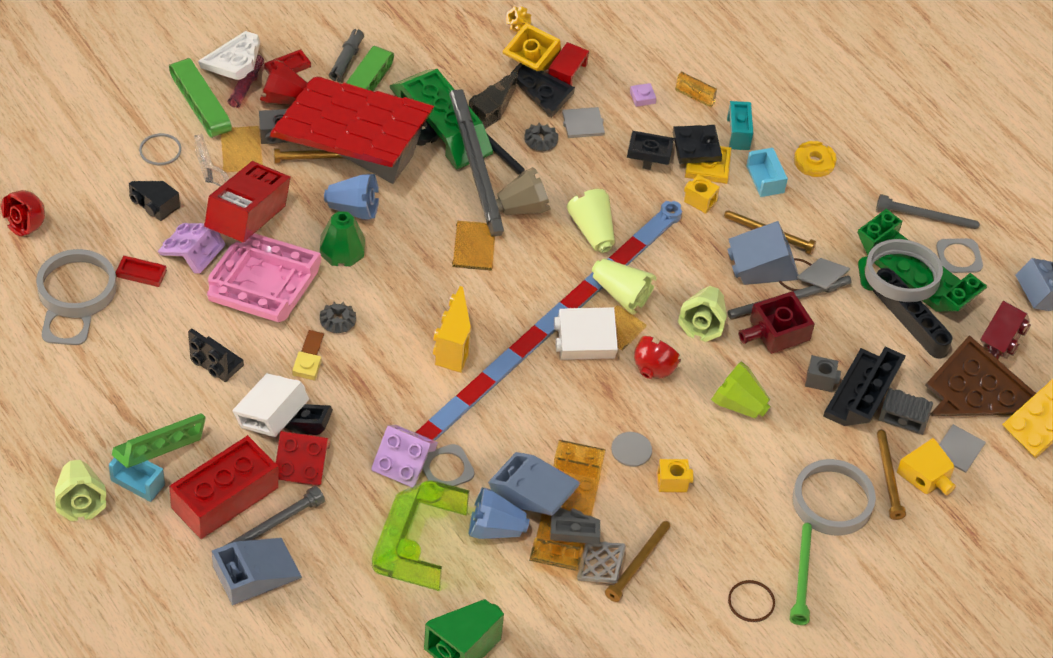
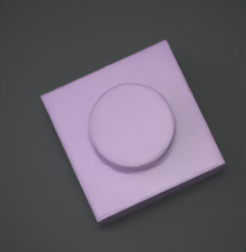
(643, 94)

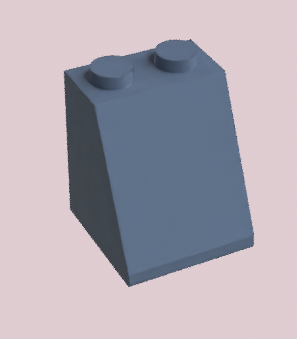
(762, 256)

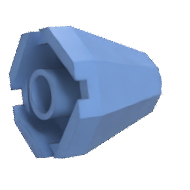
(354, 196)
(496, 517)

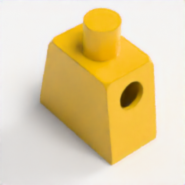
(928, 468)

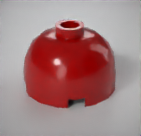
(23, 211)
(655, 359)

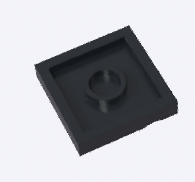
(697, 144)
(650, 148)

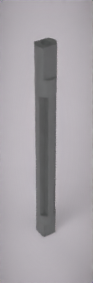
(476, 162)

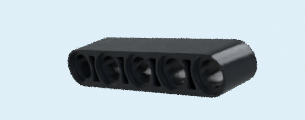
(917, 318)

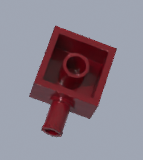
(779, 323)
(1005, 330)

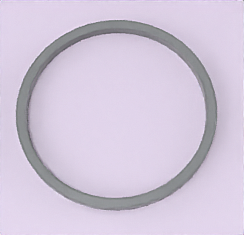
(156, 135)

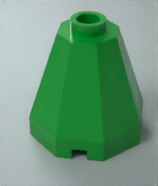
(342, 240)

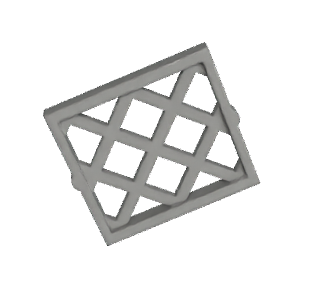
(597, 578)

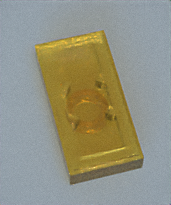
(696, 89)

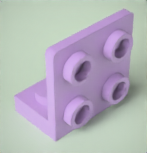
(195, 244)
(402, 454)

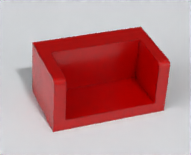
(568, 62)

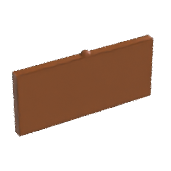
(312, 342)

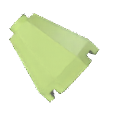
(704, 314)
(79, 492)

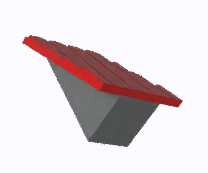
(357, 124)

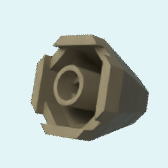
(523, 195)

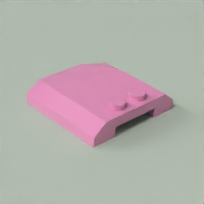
(263, 277)

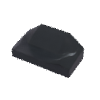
(310, 419)

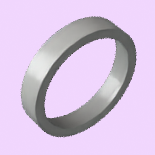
(909, 248)
(83, 309)
(821, 524)

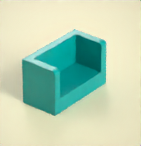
(740, 124)

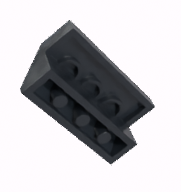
(864, 387)

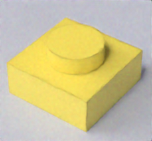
(306, 365)

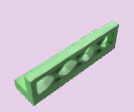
(160, 441)

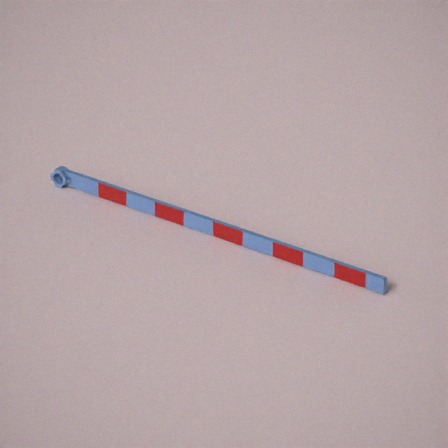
(545, 327)

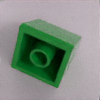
(465, 631)

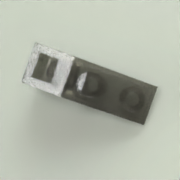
(493, 101)

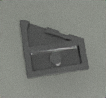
(574, 527)

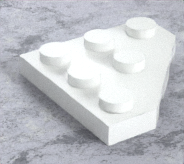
(234, 58)

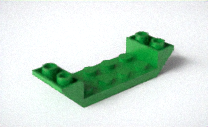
(434, 90)
(952, 292)

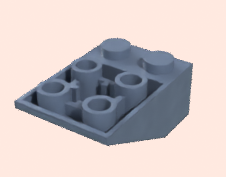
(1037, 283)
(533, 484)
(253, 567)

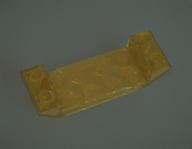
(585, 466)

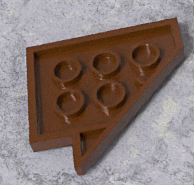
(977, 384)

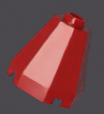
(282, 85)

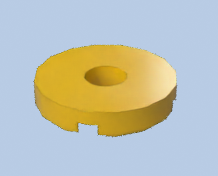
(812, 167)

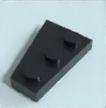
(543, 88)

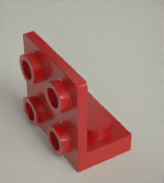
(301, 457)

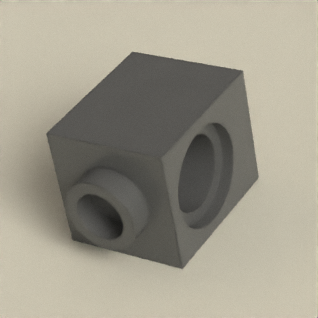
(822, 373)

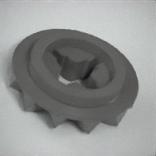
(534, 140)
(336, 324)

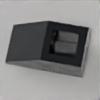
(155, 197)

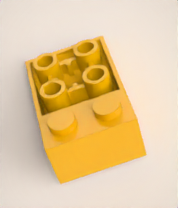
(454, 335)

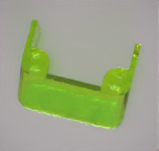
(399, 556)

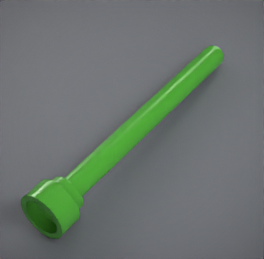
(799, 612)

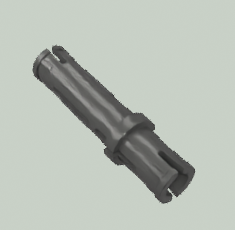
(350, 49)

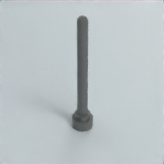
(885, 202)
(312, 498)

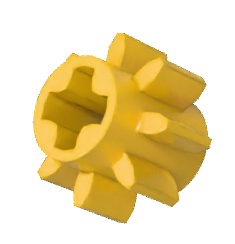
(517, 18)

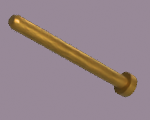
(308, 154)
(809, 246)
(896, 511)
(614, 592)

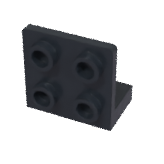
(213, 356)

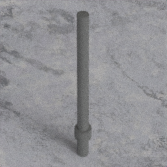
(808, 291)

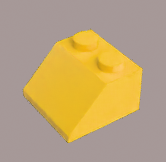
(533, 48)

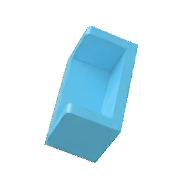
(766, 172)
(142, 479)

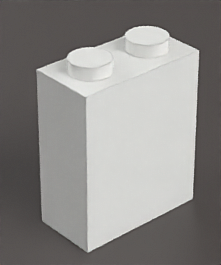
(586, 333)
(271, 404)

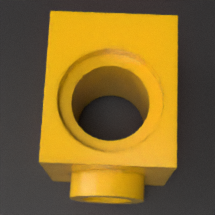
(701, 193)
(667, 481)

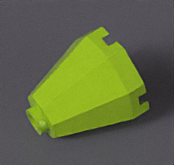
(742, 393)

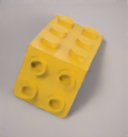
(1034, 422)

